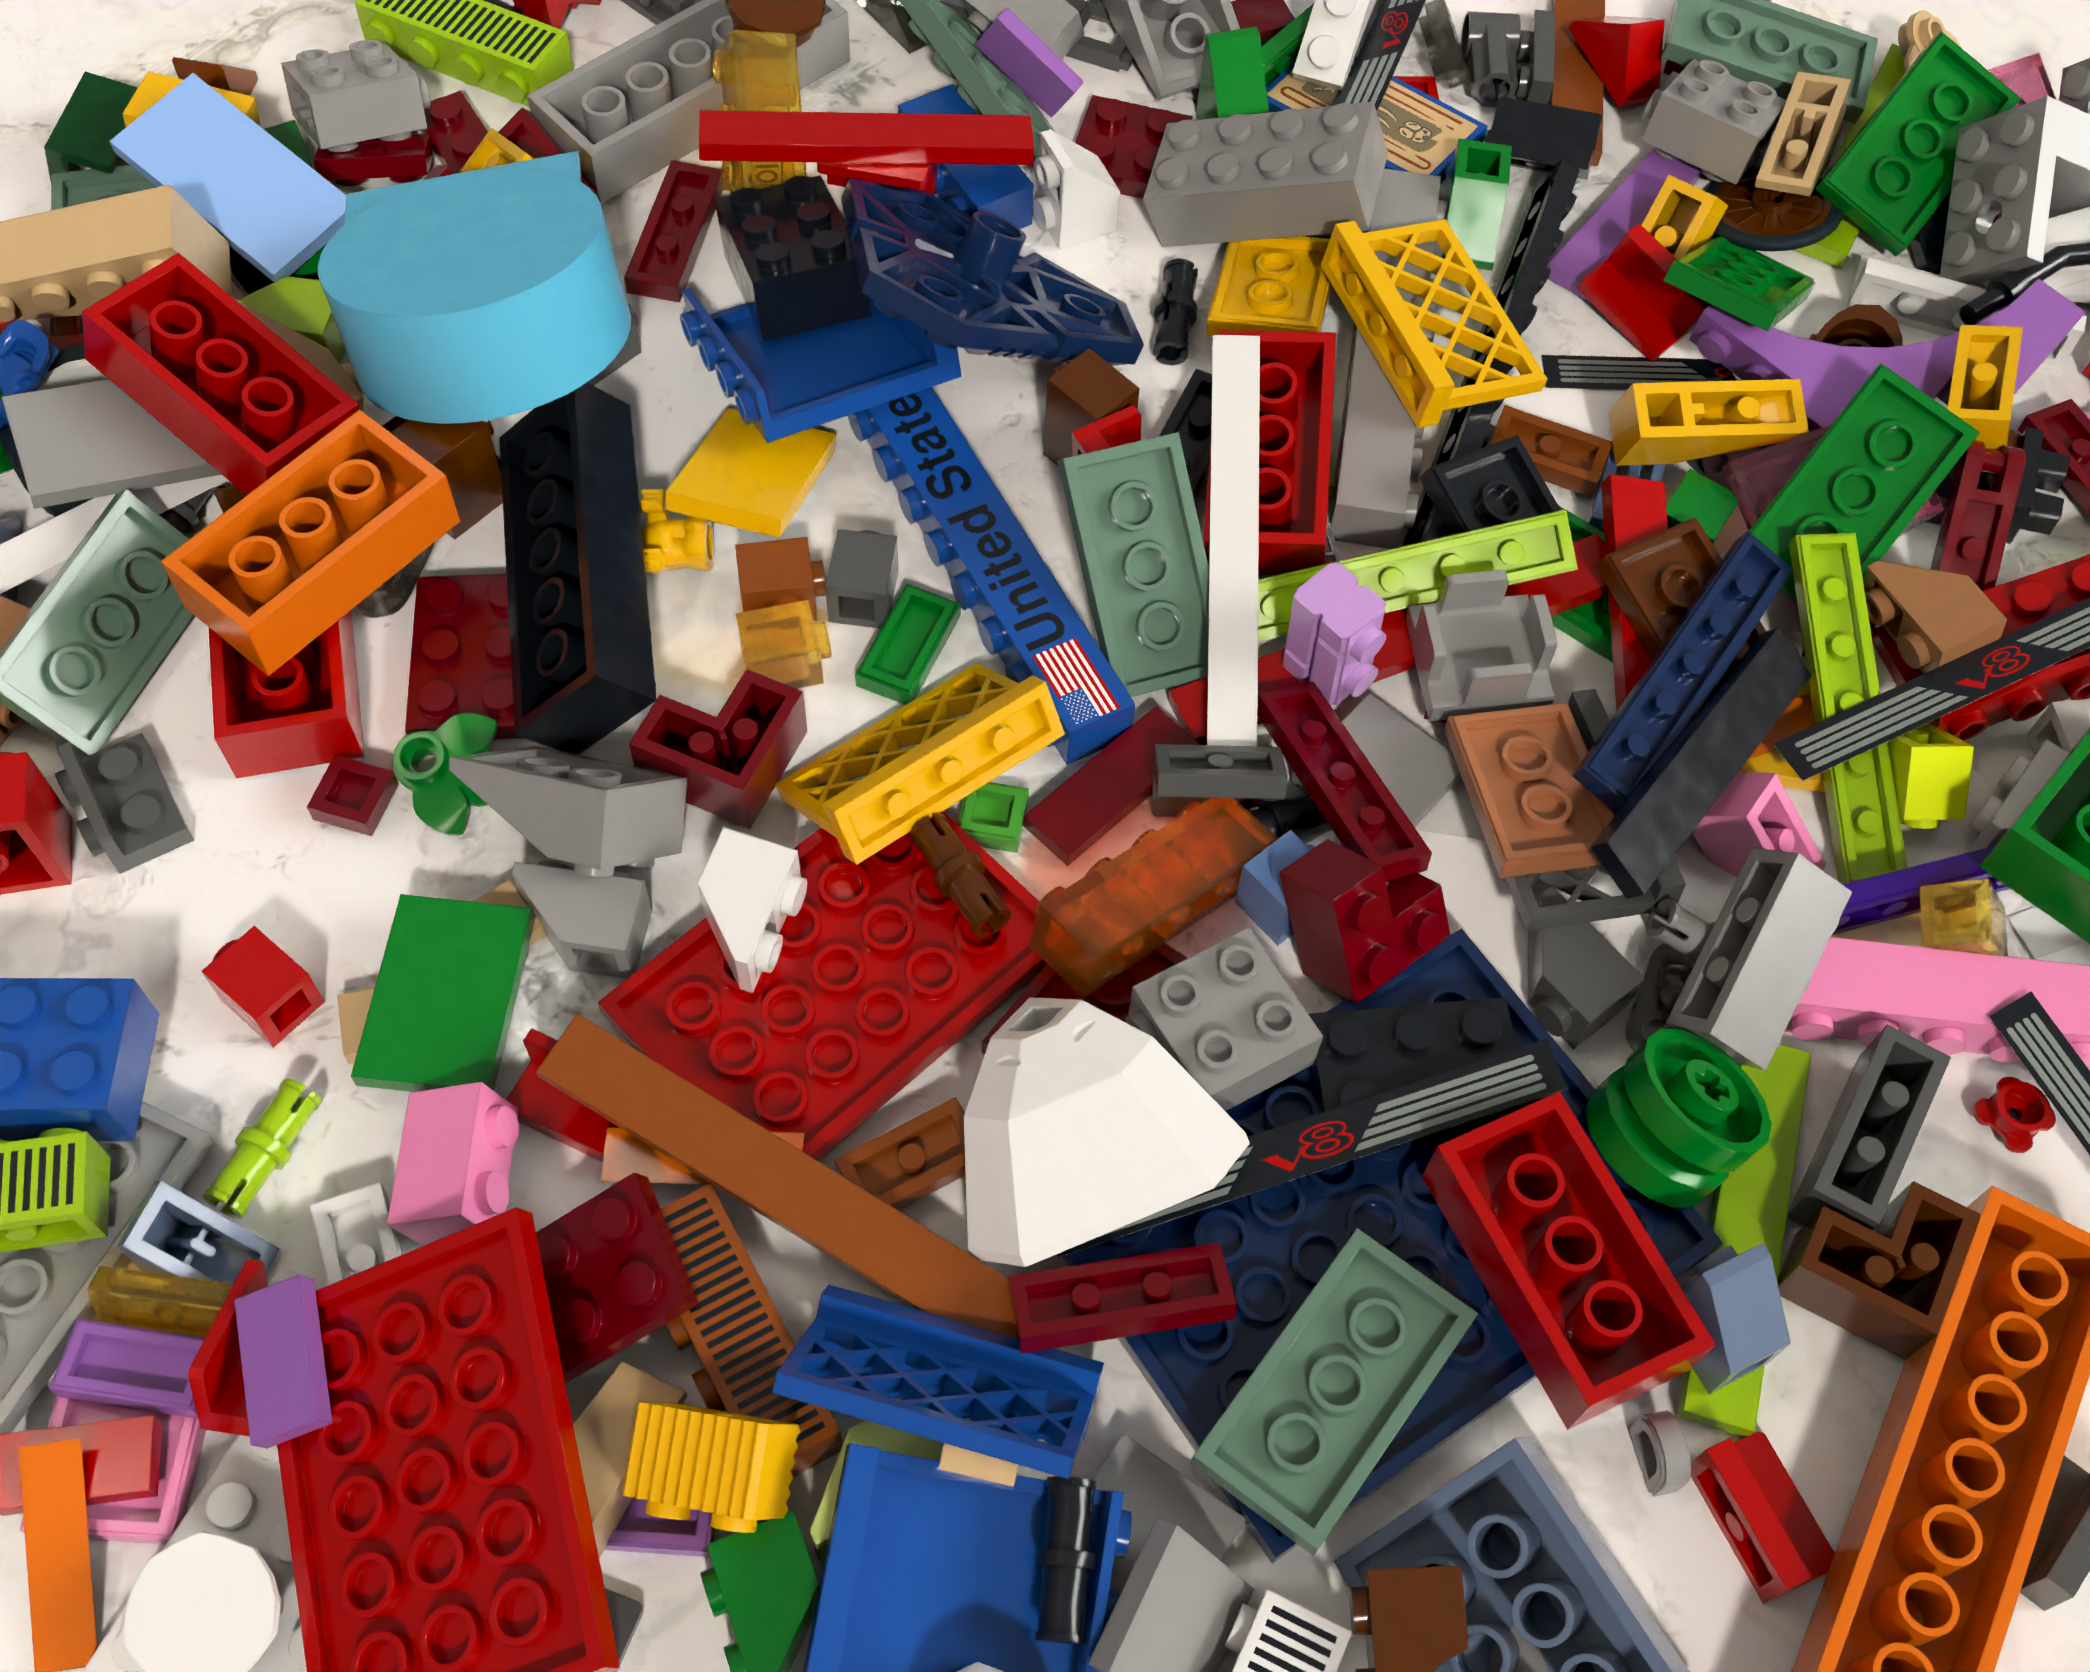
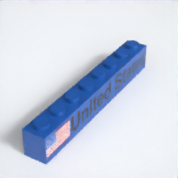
(995, 567)

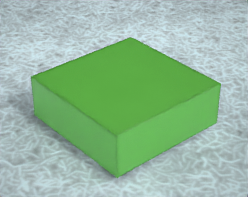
(995, 816)

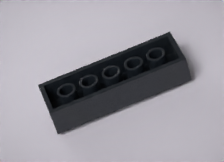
(575, 571)

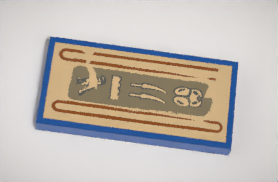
(1416, 127)

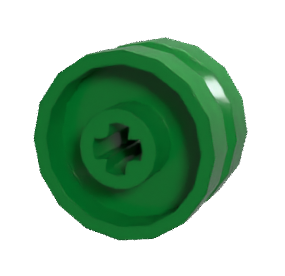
(1677, 1118)

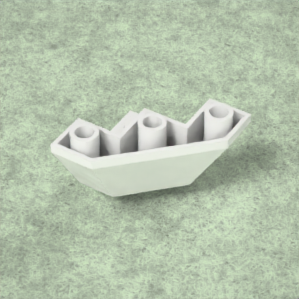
(1082, 1133)

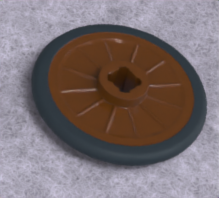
(1771, 218)

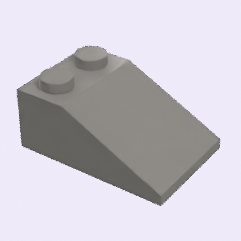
(1170, 37)
(581, 805)

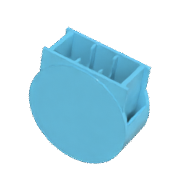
(476, 291)

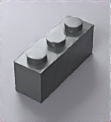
(1871, 1130)

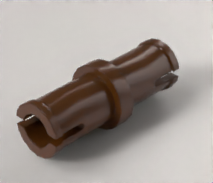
(960, 875)

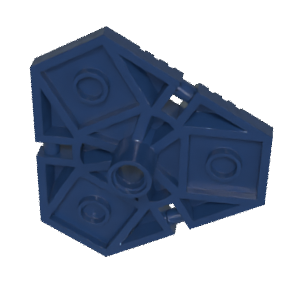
(972, 286)

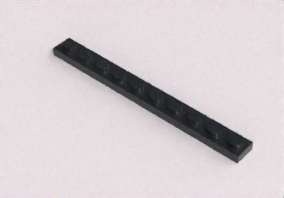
(1520, 281)

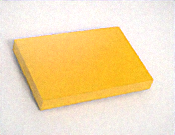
(1271, 286)
(745, 480)

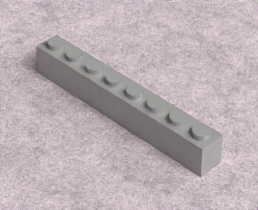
(1376, 431)

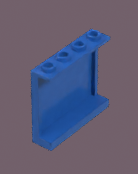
(815, 373)
(944, 1571)

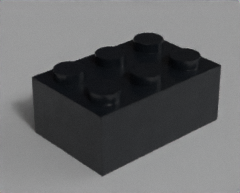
(791, 257)

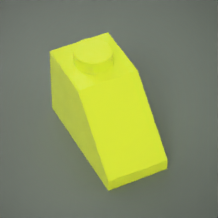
(1930, 776)

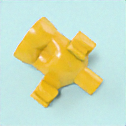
(674, 542)

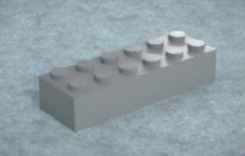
(645, 97)

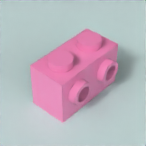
(452, 1161)

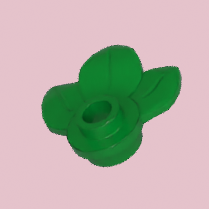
(438, 794)

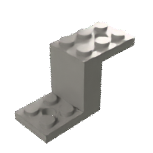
(2027, 166)

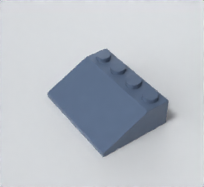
(1526, 1565)

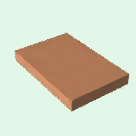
(1524, 790)

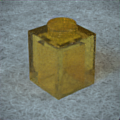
(784, 643)
(1963, 917)

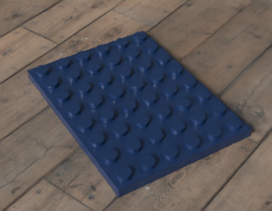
(1291, 1233)

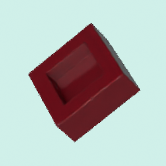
(353, 795)

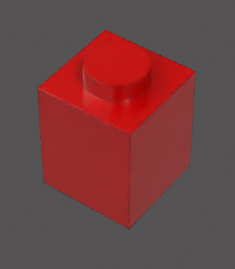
(263, 985)

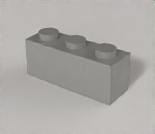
(1760, 955)

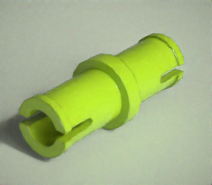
(262, 1149)

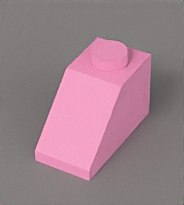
(1750, 815)

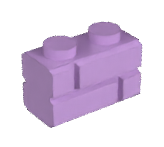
(1335, 634)

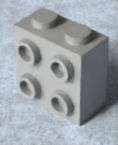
(355, 95)
(1712, 120)
(1228, 1020)

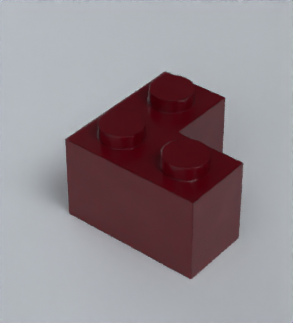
(728, 757)
(1356, 925)

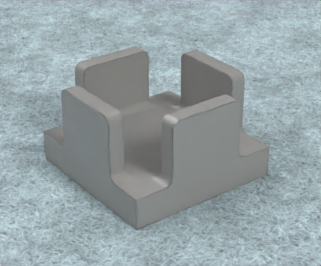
(1482, 647)

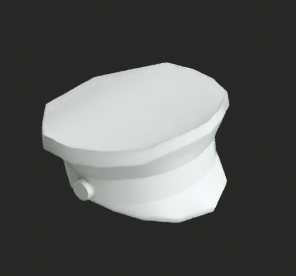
(202, 1607)

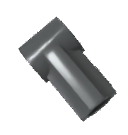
(1491, 46)

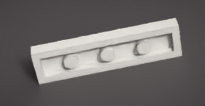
(1929, 301)

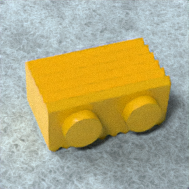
(710, 1463)

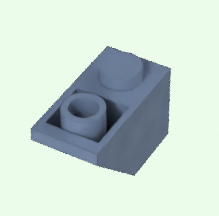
(1741, 1311)

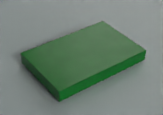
(443, 995)

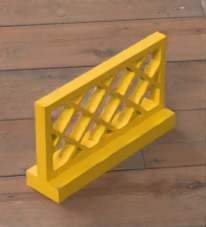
(1393, 325)
(951, 761)

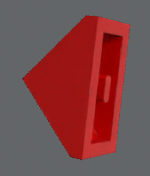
(1623, 54)

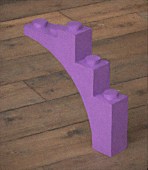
(1835, 372)

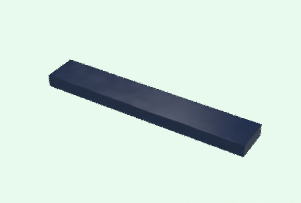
(1683, 671)

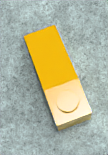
(1703, 419)

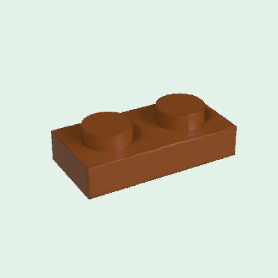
(1558, 451)
(911, 1157)

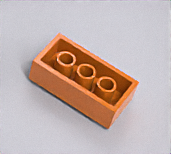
(312, 541)

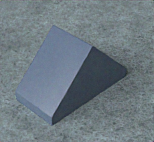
(189, 1239)

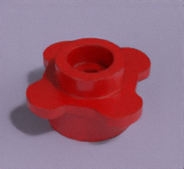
(2024, 1100)

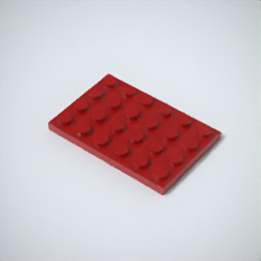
(859, 1004)
(450, 1488)

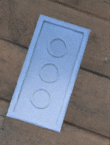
(234, 177)

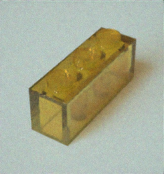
(758, 75)

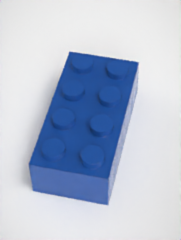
(73, 1056)

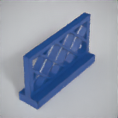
(942, 1377)

